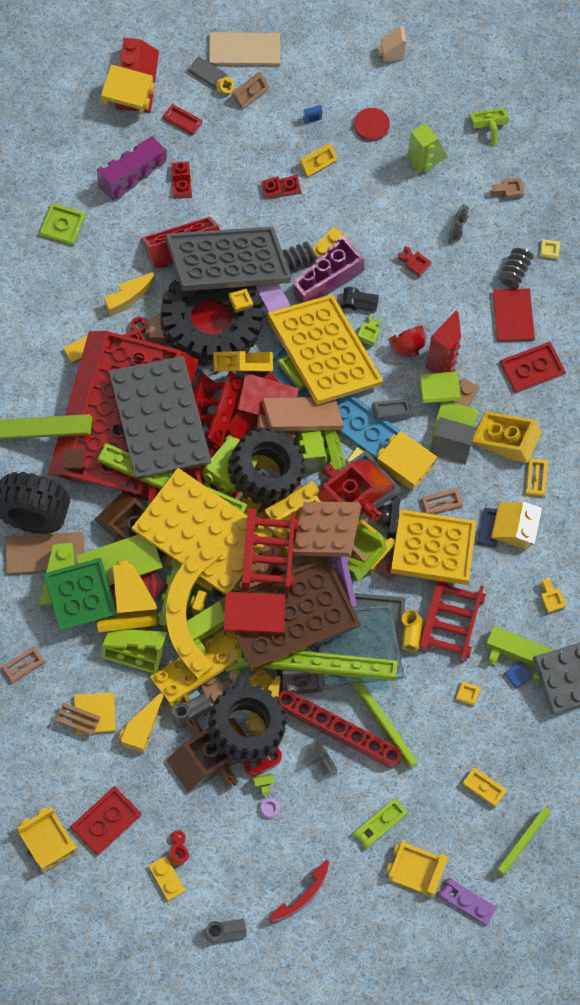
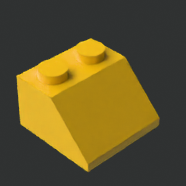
(516, 523)

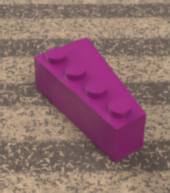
(130, 168)
(330, 271)

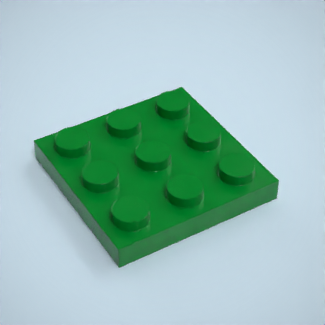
(80, 594)

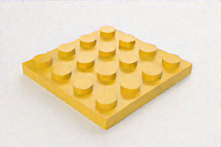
(433, 547)

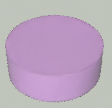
(269, 808)

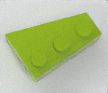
(312, 448)
(61, 557)
(135, 648)

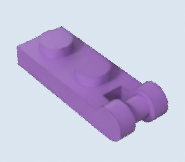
(341, 568)
(467, 902)

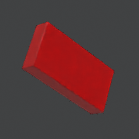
(182, 119)

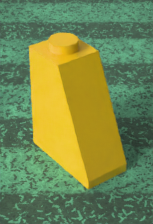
(130, 589)

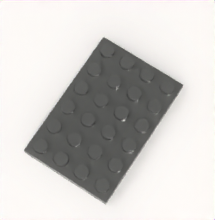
(227, 258)
(159, 417)

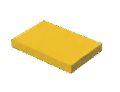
(127, 620)

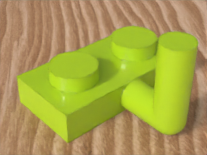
(492, 119)

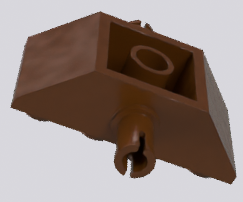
(120, 518)
(195, 765)

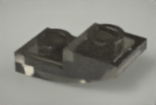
(457, 224)

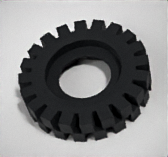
(180, 330)

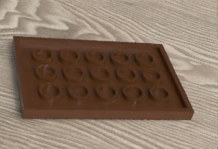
(313, 614)

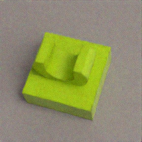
(264, 781)

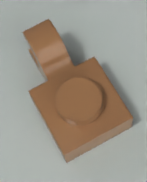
(510, 187)

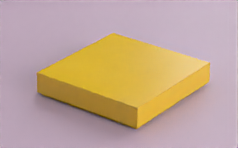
(101, 705)

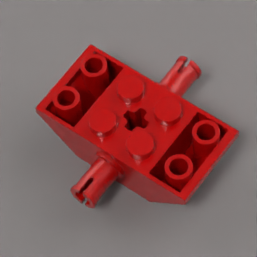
(356, 483)

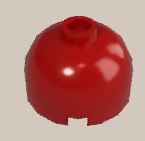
(409, 342)

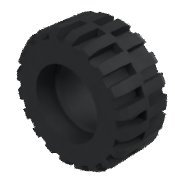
(279, 449)
(33, 502)
(249, 699)

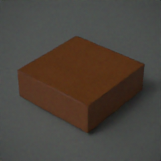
(73, 458)

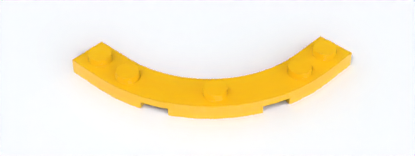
(177, 605)

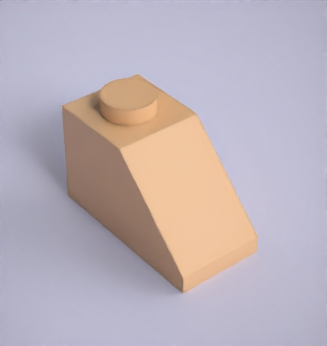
(393, 45)

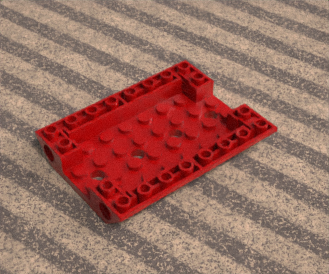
(94, 396)

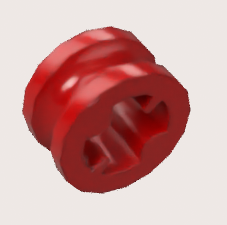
(139, 319)

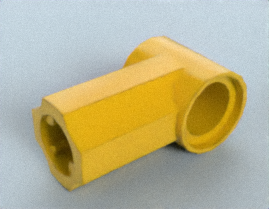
(412, 631)

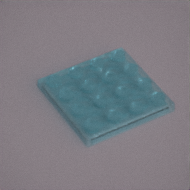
(372, 639)

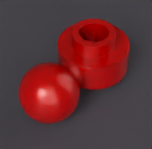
(178, 838)

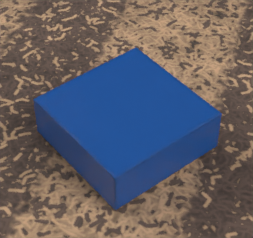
(312, 114)
(518, 674)

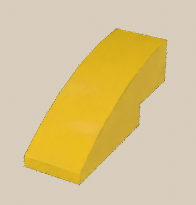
(128, 293)

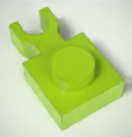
(369, 331)

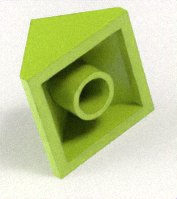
(439, 387)

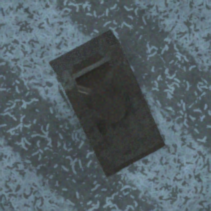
(319, 754)

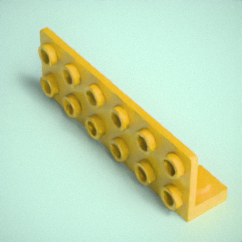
(176, 678)

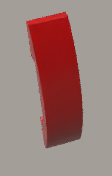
(284, 912)

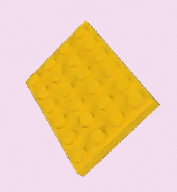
(324, 349)
(187, 517)

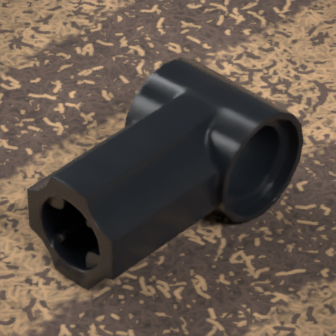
(354, 299)

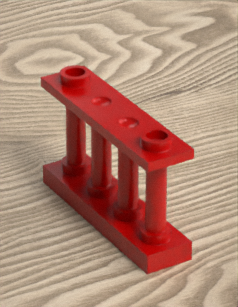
(225, 404)
(253, 539)
(433, 623)

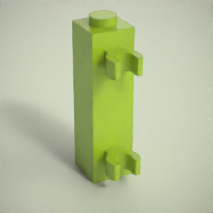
(206, 624)
(515, 648)

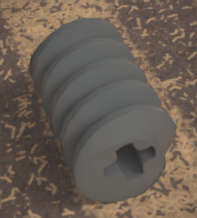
(298, 255)
(516, 267)

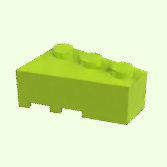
(424, 149)

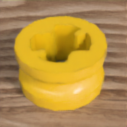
(219, 85)

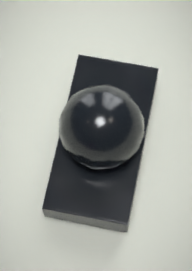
(390, 517)

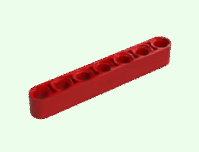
(344, 737)

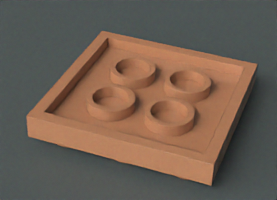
(327, 529)

